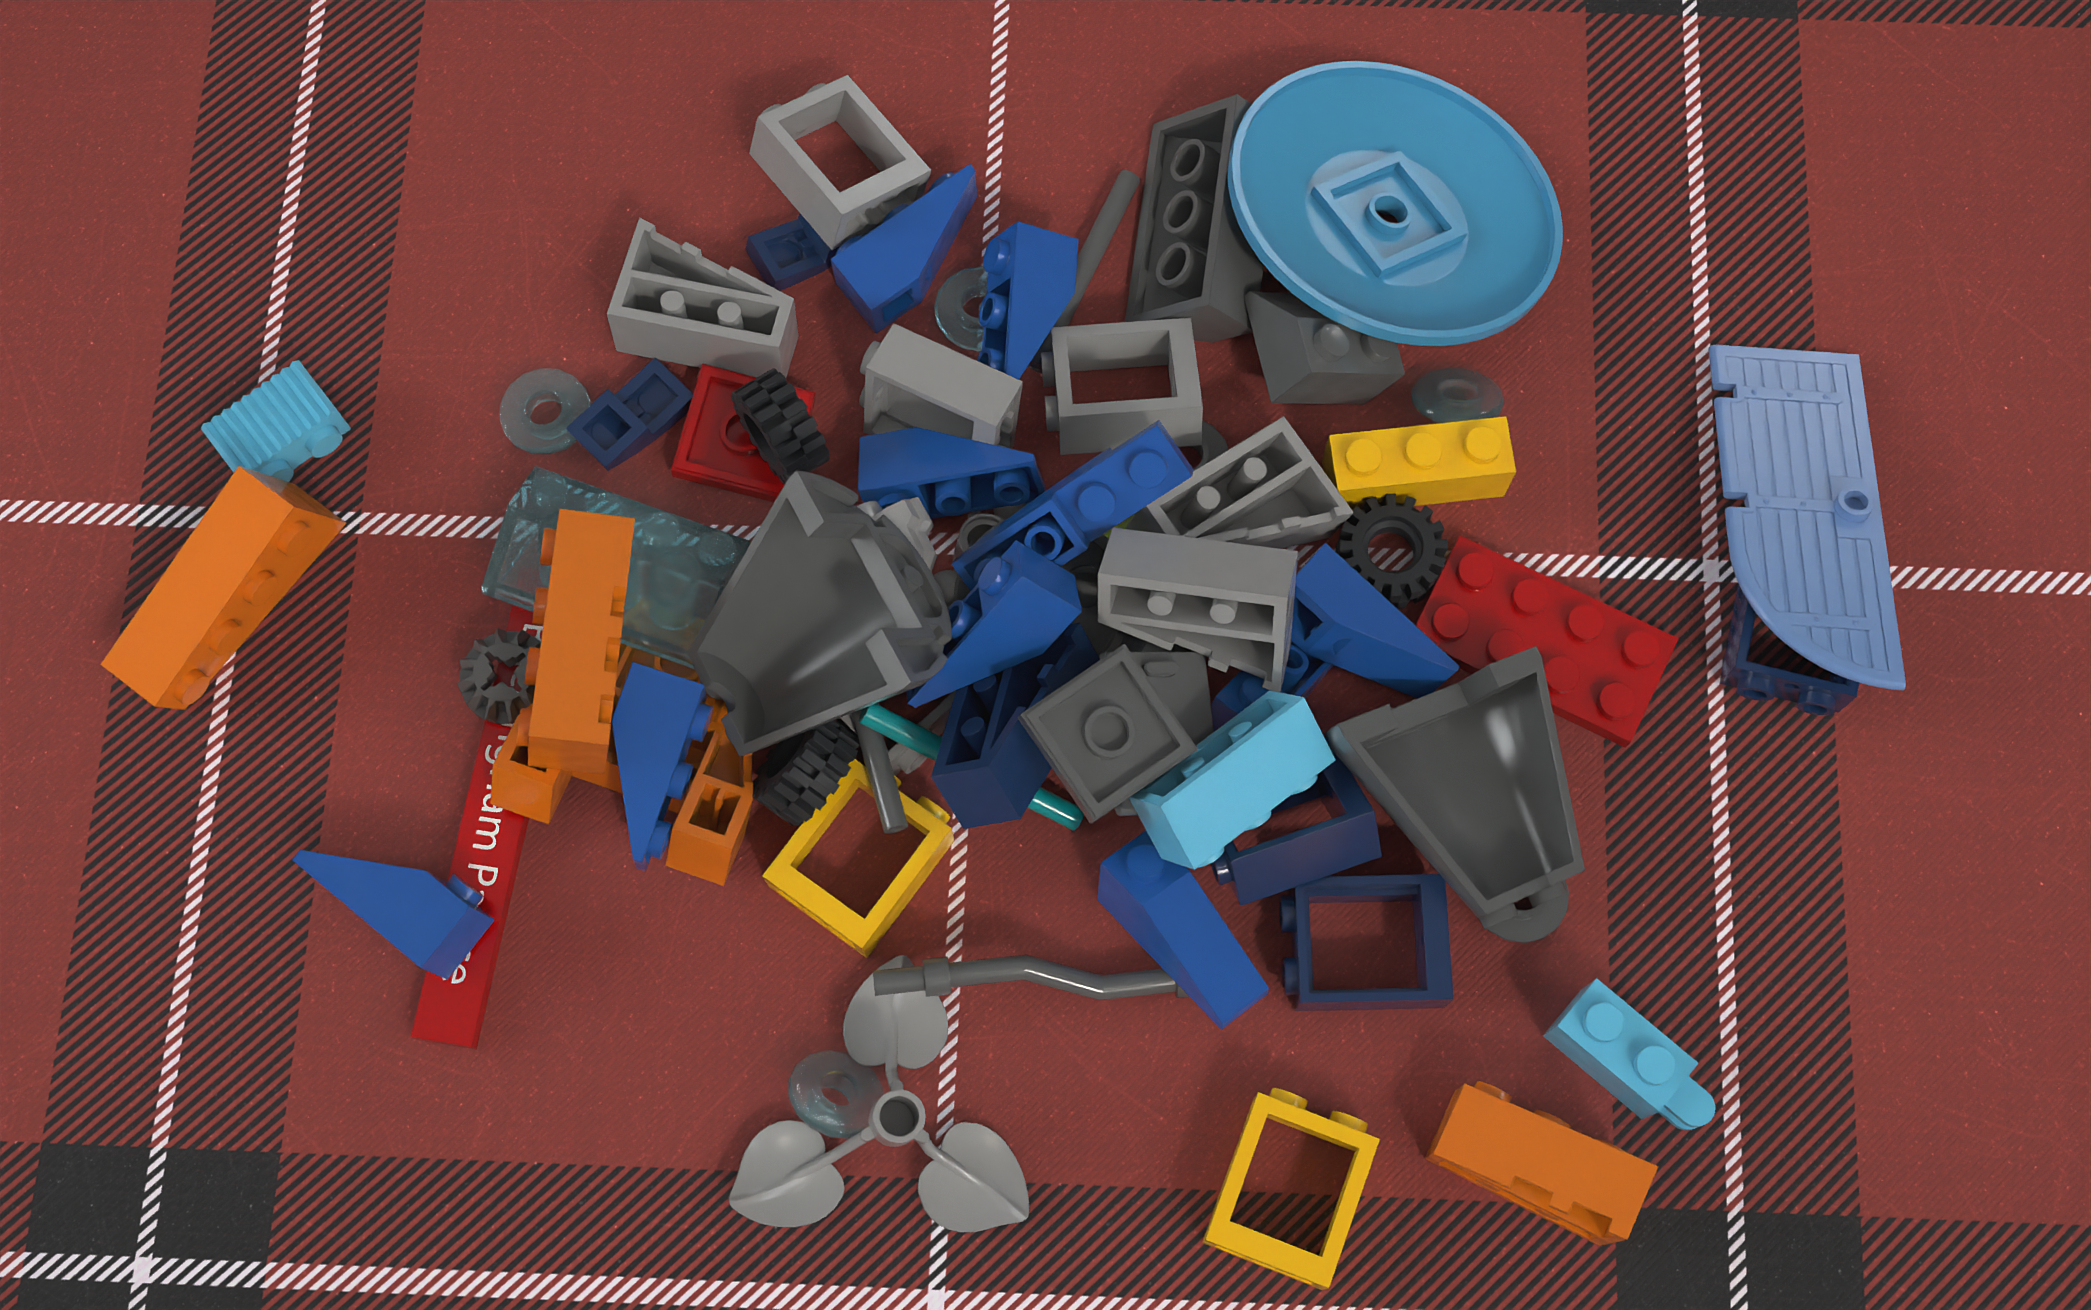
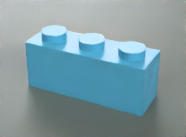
(1233, 780)

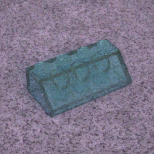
(673, 568)

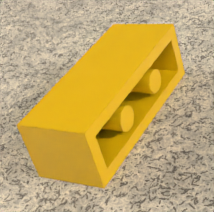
(1422, 462)

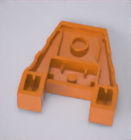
(709, 816)

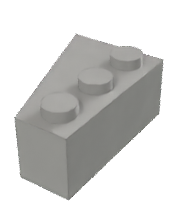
(697, 312)
(1253, 494)
(1203, 596)

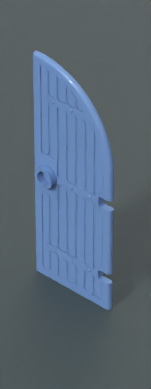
(1812, 516)

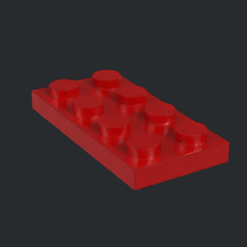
(1594, 657)

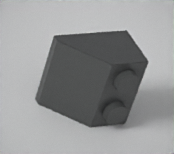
(1315, 358)

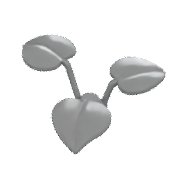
(972, 1176)

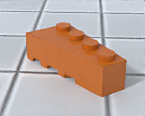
(579, 642)

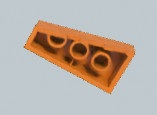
(220, 587)

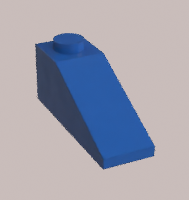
(409, 907)
(1179, 929)

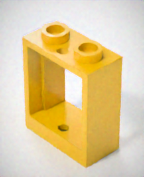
(828, 911)
(1268, 1251)

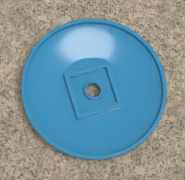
(1370, 137)

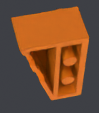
(1541, 1164)

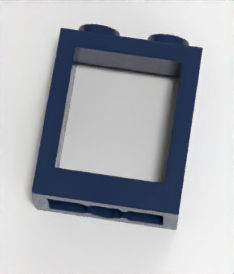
(1765, 682)
(1310, 852)
(1430, 932)

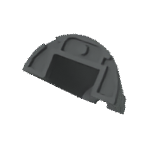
(819, 618)
(1475, 784)

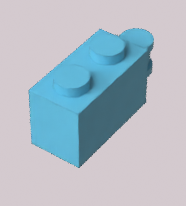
(1630, 1058)

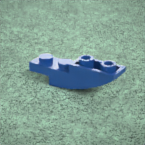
(1085, 502)

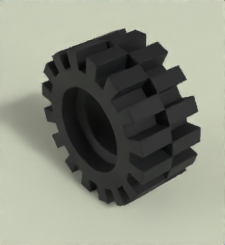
(780, 425)
(1414, 527)
(805, 771)

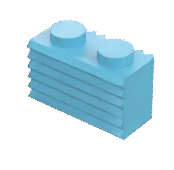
(278, 425)

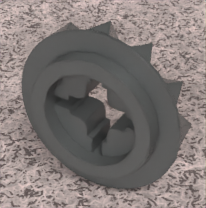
(500, 702)

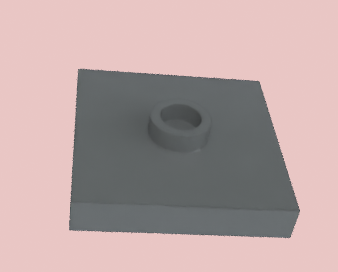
(1107, 733)

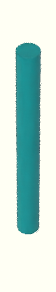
(928, 744)

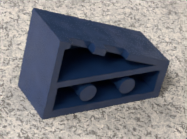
(986, 757)

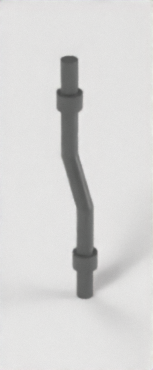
(939, 976)

